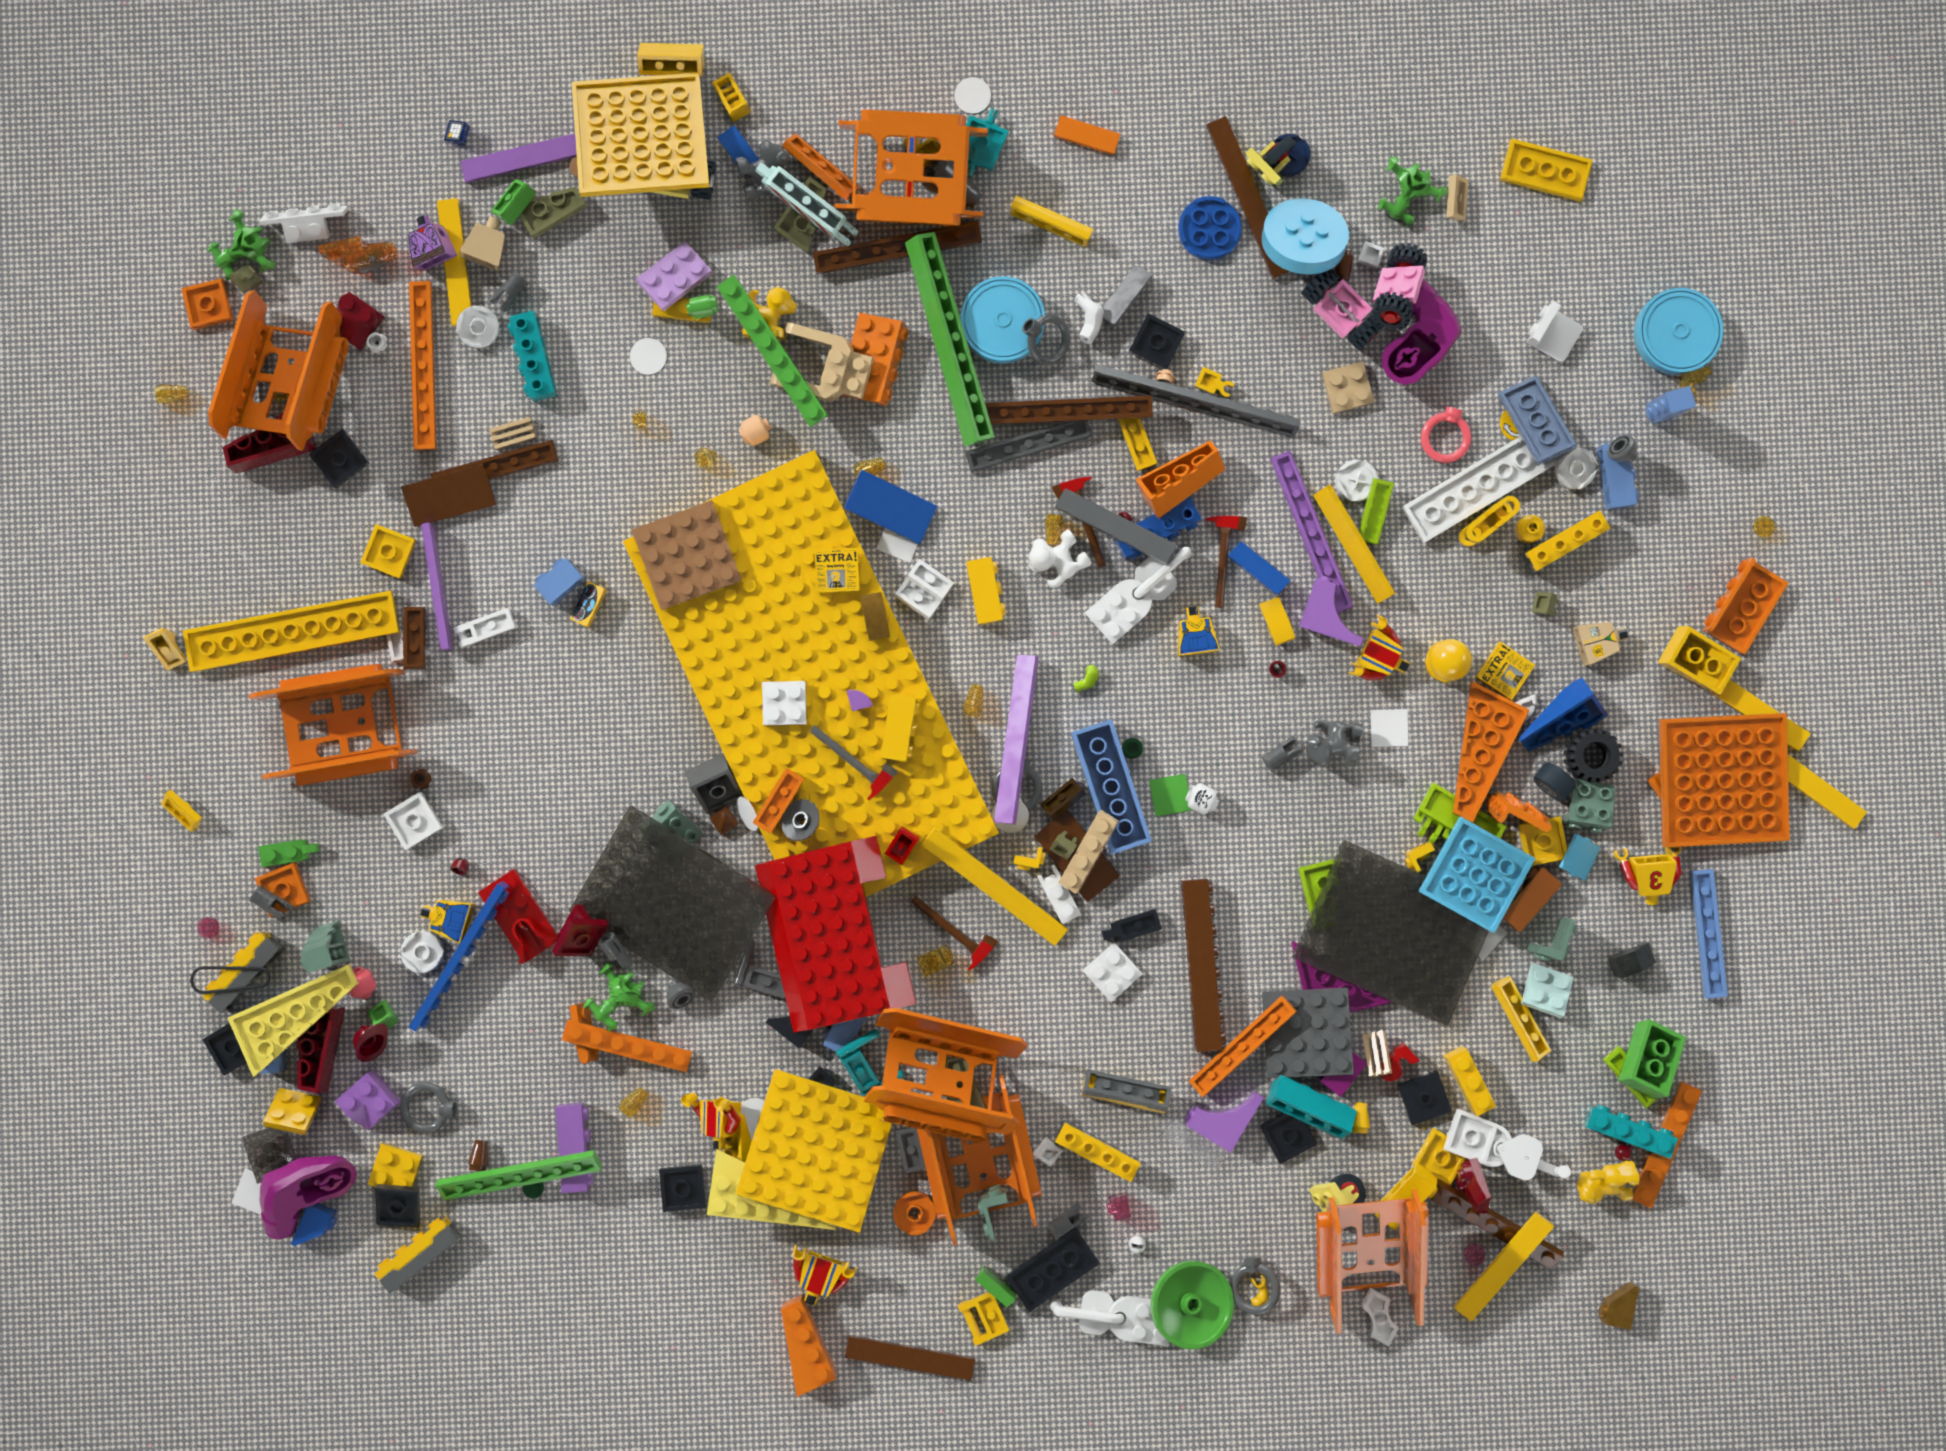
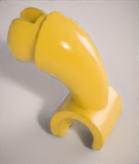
(1262, 1297)

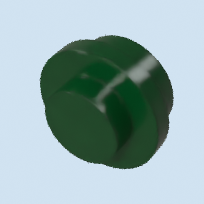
(1132, 748)
(533, 1190)

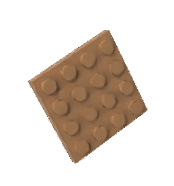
(686, 555)

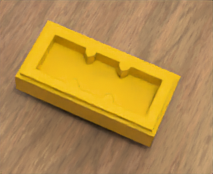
(181, 810)

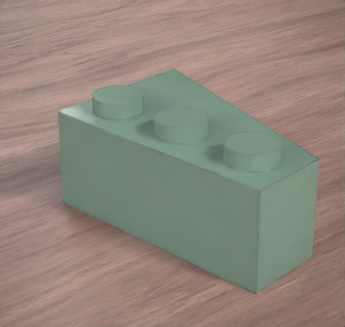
(324, 948)

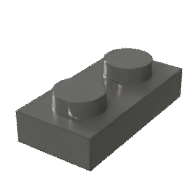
(910, 1149)

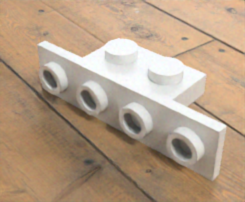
(305, 224)

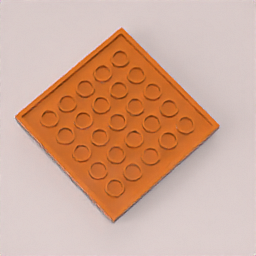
(1724, 779)

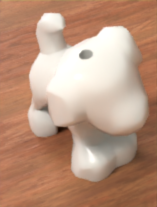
(1044, 556)

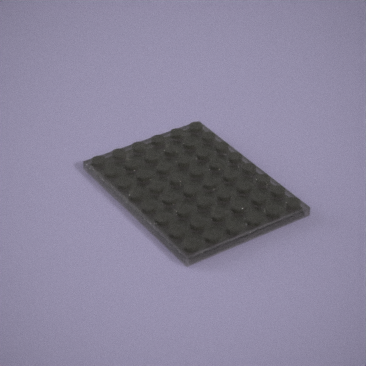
(673, 902)
(1389, 936)

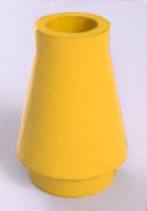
(1361, 1121)

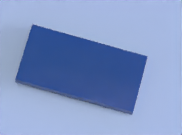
(890, 506)

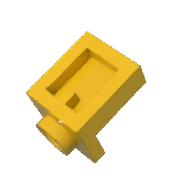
(1421, 853)

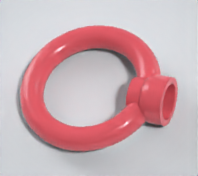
(1450, 415)

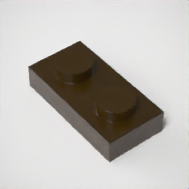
(1063, 799)

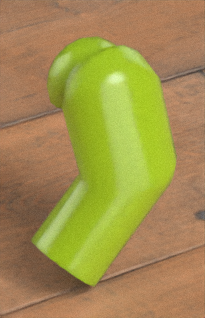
(1089, 681)

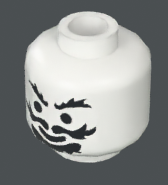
(1202, 798)

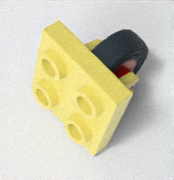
(1275, 157)
(1343, 1188)

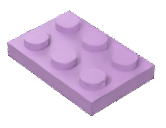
(674, 276)

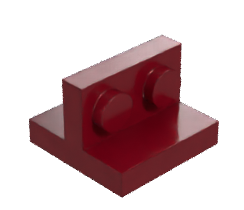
(579, 934)

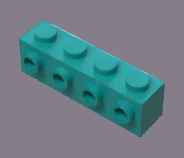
(533, 356)
(1311, 1107)
(1634, 1133)

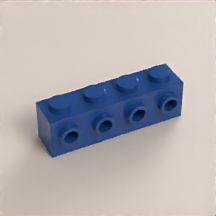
(1177, 519)

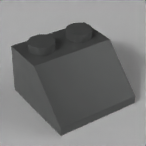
(713, 784)

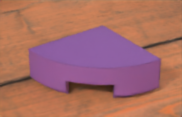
(858, 700)

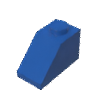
(314, 1223)

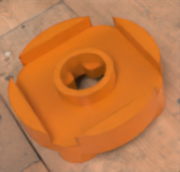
(908, 1223)

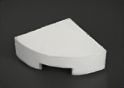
(1529, 703)

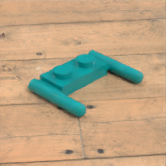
(857, 1064)

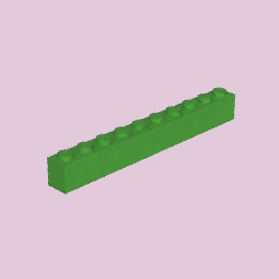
(949, 339)

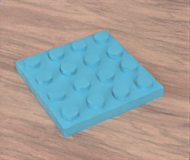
(1476, 874)

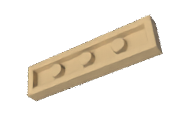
(1088, 851)

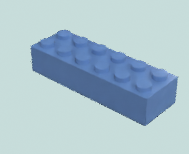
(1111, 784)

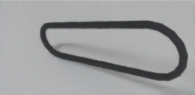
(229, 968)

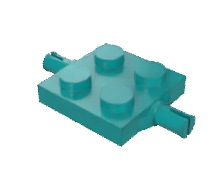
(985, 150)

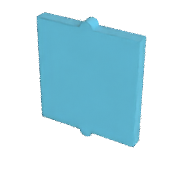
(1579, 857)

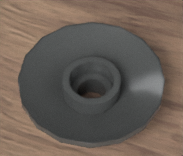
(794, 817)

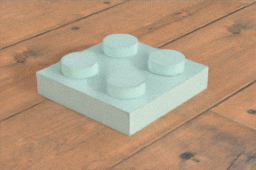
(1547, 990)

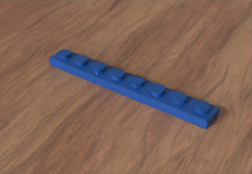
(464, 949)

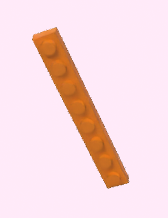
(422, 365)

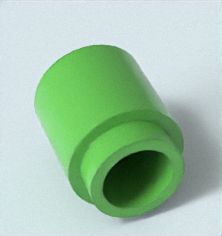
(702, 306)

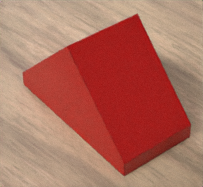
(902, 845)

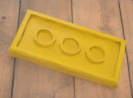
(1546, 170)

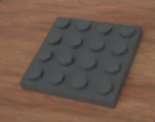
(1313, 1039)

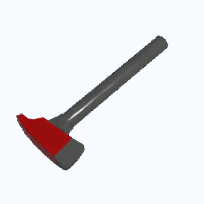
(877, 781)

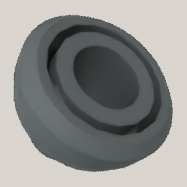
(1623, 449)
(679, 995)

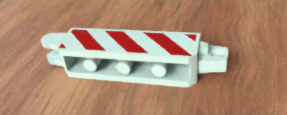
(805, 202)

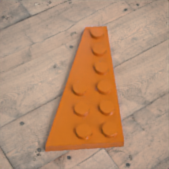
(1487, 738)

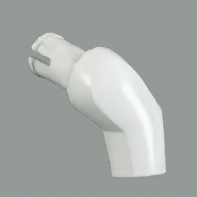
(1093, 318)

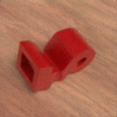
(1399, 1052)

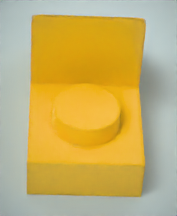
(165, 649)

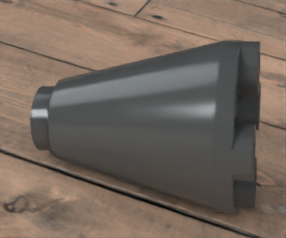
(945, 169)

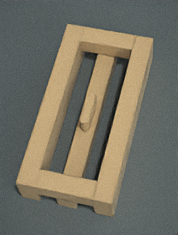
(1457, 198)
(495, 438)
(1371, 1070)

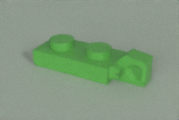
(286, 852)

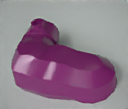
(1424, 341)
(300, 1186)

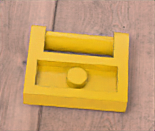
(990, 1315)

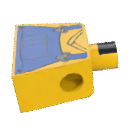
(1196, 634)
(449, 918)

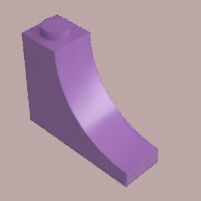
(1322, 613)
(1223, 1126)

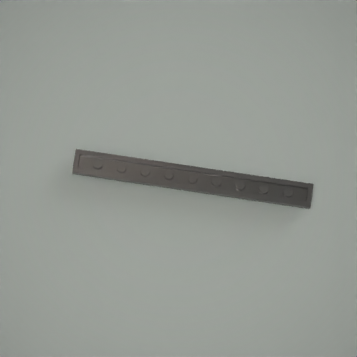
(1196, 400)

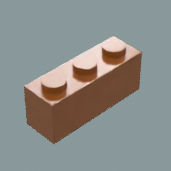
(1531, 898)

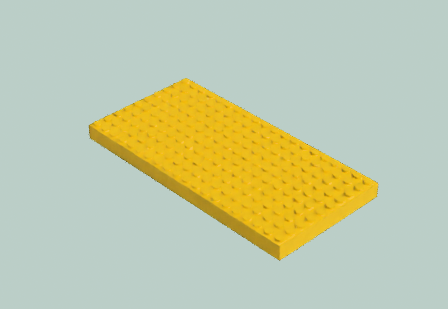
(785, 631)

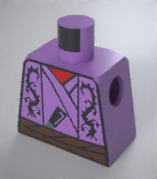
(429, 245)

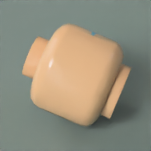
(755, 430)

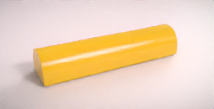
(1051, 221)
(1521, 1018)

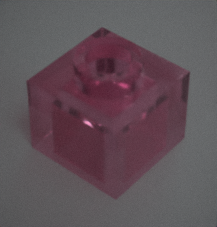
(1118, 1206)

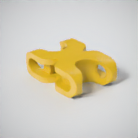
(1489, 521)

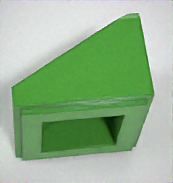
(383, 1014)

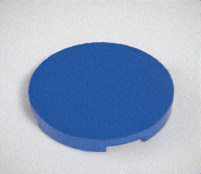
(1209, 228)

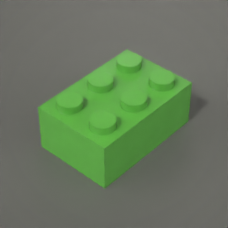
(1652, 1059)

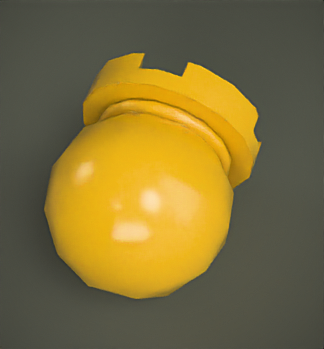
(1448, 660)

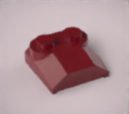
(358, 320)
(1473, 1184)

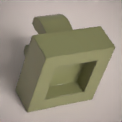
(245, 279)
(1545, 603)
(1063, 846)

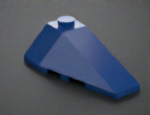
(1570, 710)

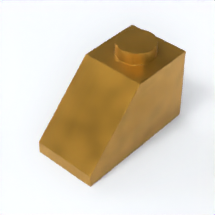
(1619, 1307)

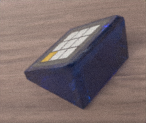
(457, 132)

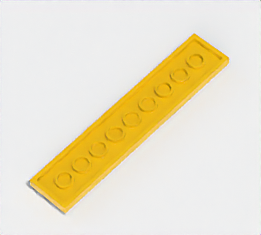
(291, 631)

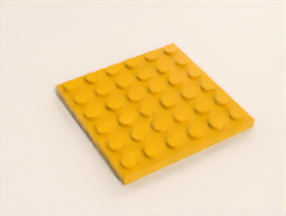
(639, 134)
(815, 1151)

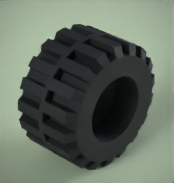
(1610, 752)

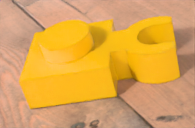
(1210, 382)

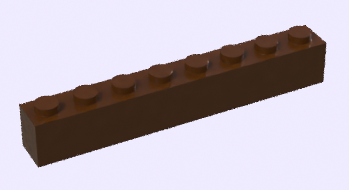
(1201, 965)

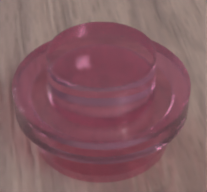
(208, 927)
(1474, 1254)

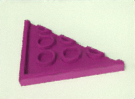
(1317, 979)

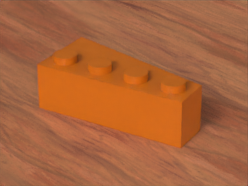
(1180, 478)
(806, 1348)

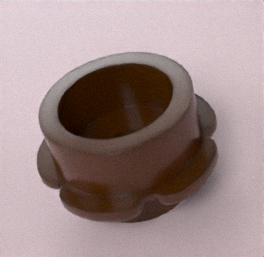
(416, 783)

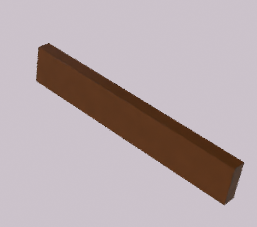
(513, 461)
(910, 1357)

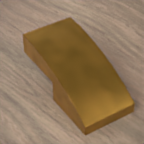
(875, 616)

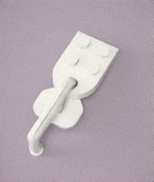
(1121, 611)
(1479, 1139)
(1101, 1313)

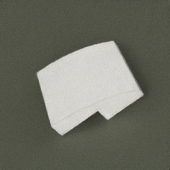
(924, 589)

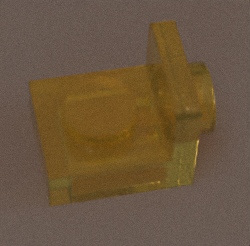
(1694, 378)
(935, 960)

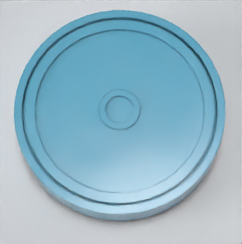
(1305, 236)
(995, 318)
(1678, 331)

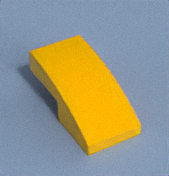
(1277, 621)

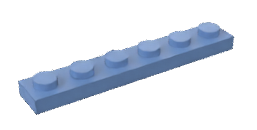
(1708, 933)

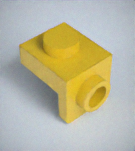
(1025, 862)

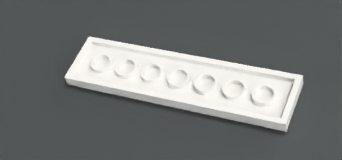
(1473, 489)

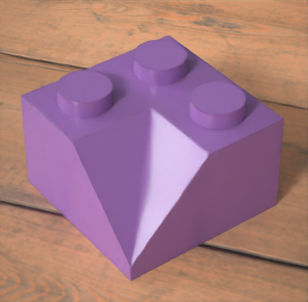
(368, 1100)

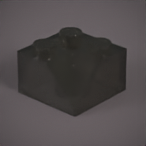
(268, 1151)

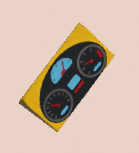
(588, 604)

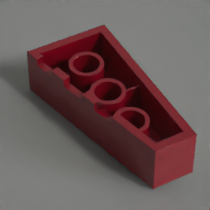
(262, 449)
(318, 1051)

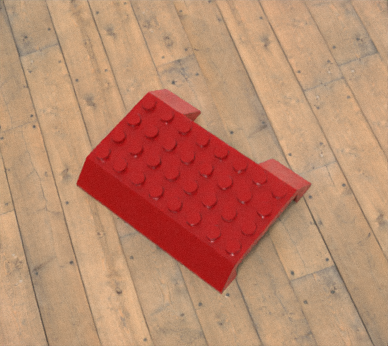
(828, 937)

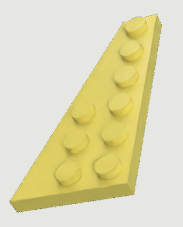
(276, 1023)
(725, 1203)

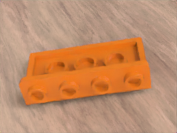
(884, 342)
(1744, 606)
(1501, 805)

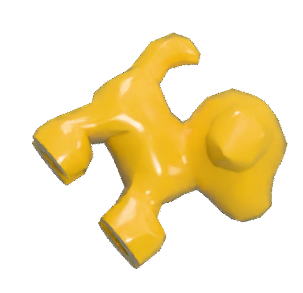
(778, 303)
(1608, 1181)

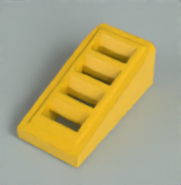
(738, 108)

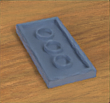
(1537, 420)

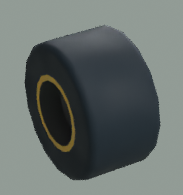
(1554, 781)

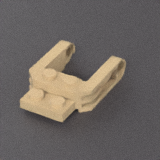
(844, 369)

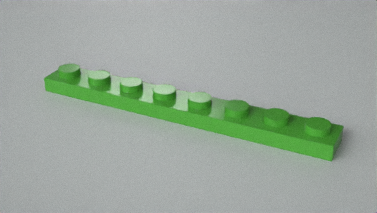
(772, 350)
(519, 1175)

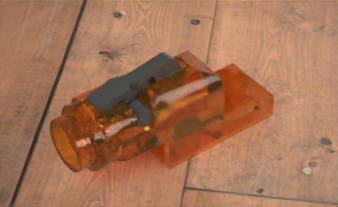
(358, 255)

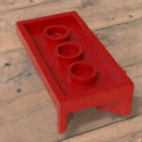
(522, 918)

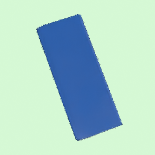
(1258, 568)

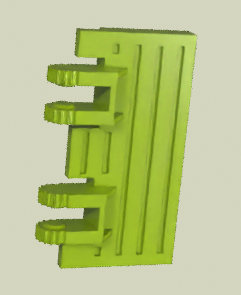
(1438, 809)

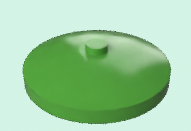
(1192, 1304)

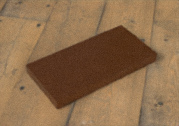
(448, 495)
(1101, 873)

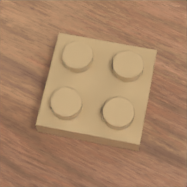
(1347, 387)

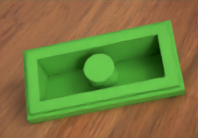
(513, 201)
(996, 1286)

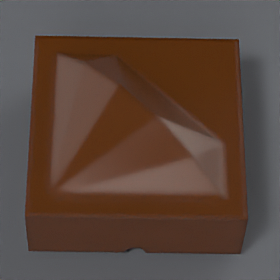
(724, 820)

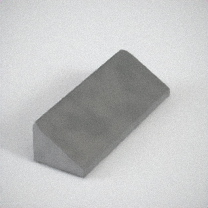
(1125, 295)

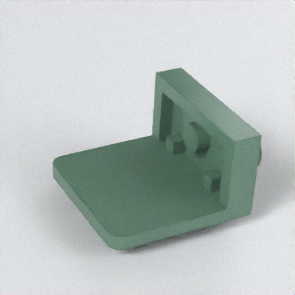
(1591, 807)
(673, 819)
(1559, 947)
(993, 1196)

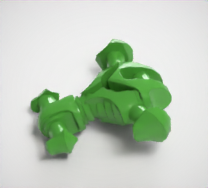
(1412, 184)
(246, 244)
(622, 993)

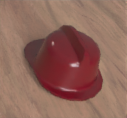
(370, 1042)

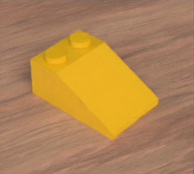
(1699, 659)

